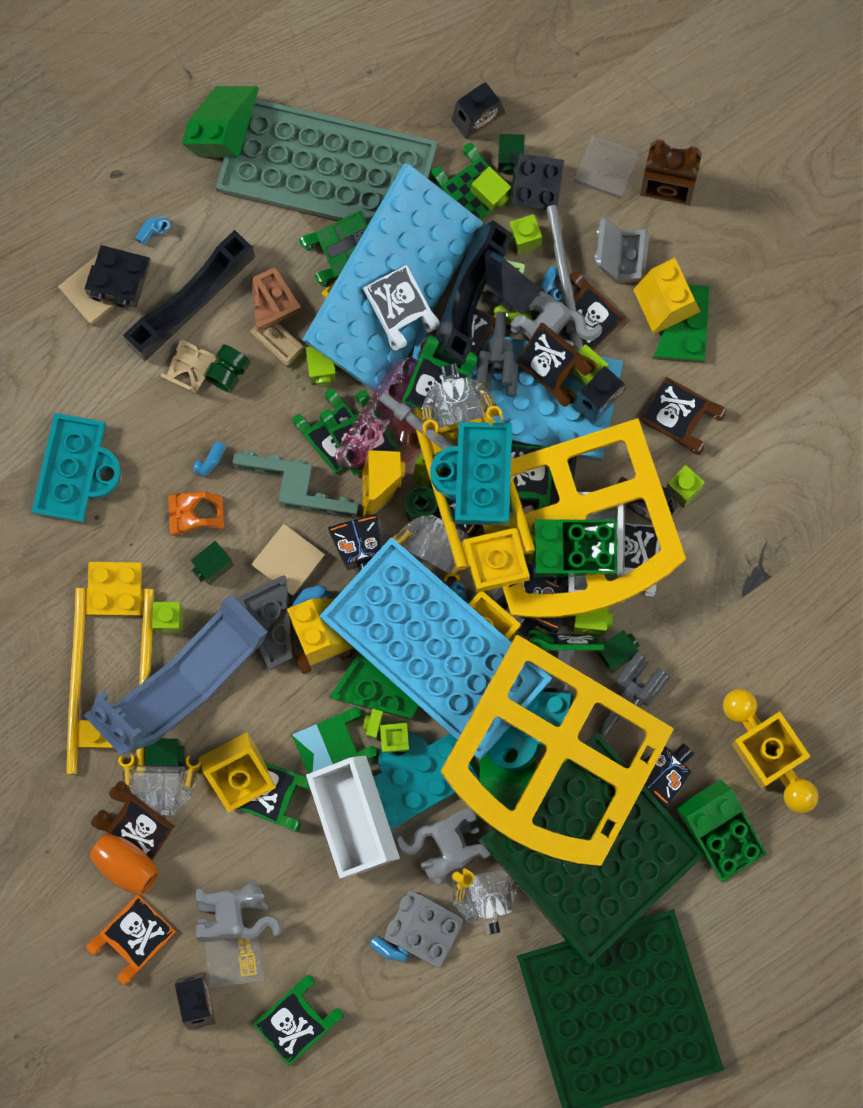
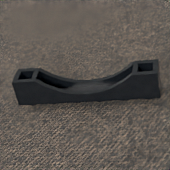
(161, 324)
(456, 324)

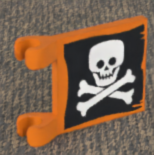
(135, 934)

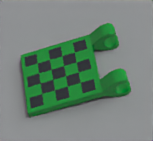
(460, 184)

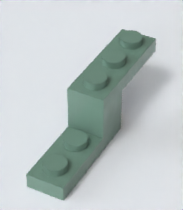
(296, 485)

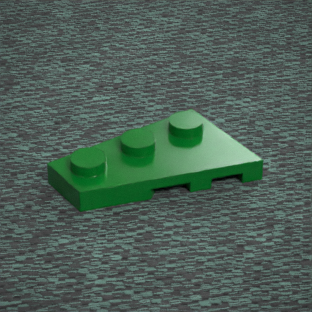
(687, 338)
(371, 689)

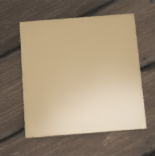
(74, 291)
(288, 556)

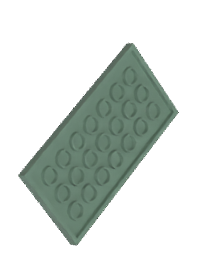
(319, 162)

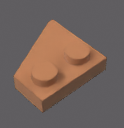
(272, 299)

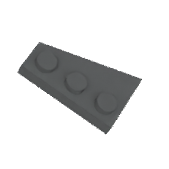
(269, 607)

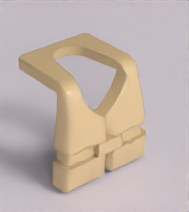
(189, 360)

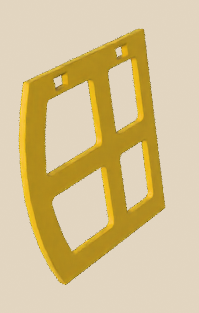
(645, 486)
(560, 744)

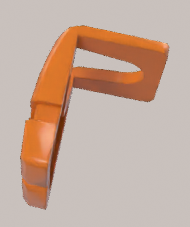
(182, 515)

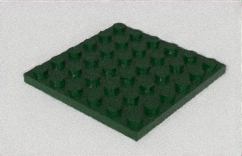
(593, 902)
(625, 1019)

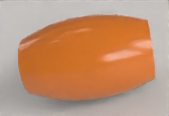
(124, 864)

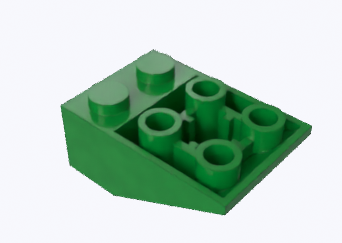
(574, 547)
(721, 830)

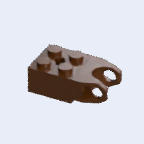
(671, 173)

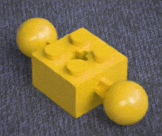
(799, 794)

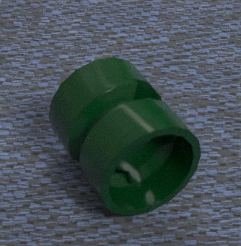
(226, 369)
(420, 502)

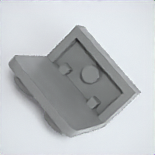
(621, 253)
(423, 928)

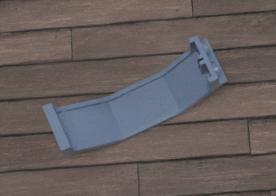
(182, 683)

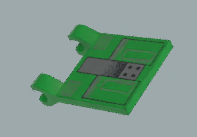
(337, 243)

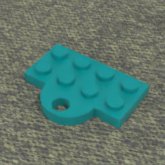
(74, 469)
(478, 473)
(548, 706)
(414, 780)

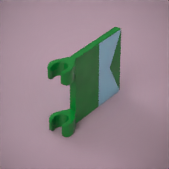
(330, 742)

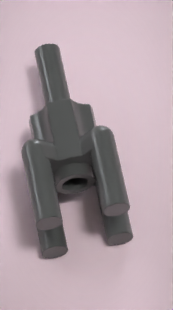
(498, 359)
(635, 690)

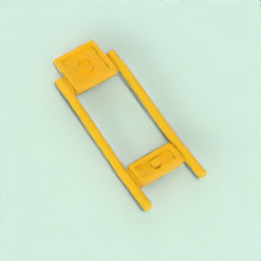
(494, 557)
(111, 590)

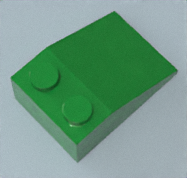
(221, 122)
(504, 784)

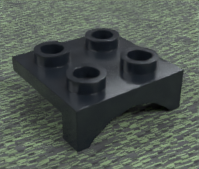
(535, 181)

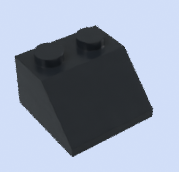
(509, 285)

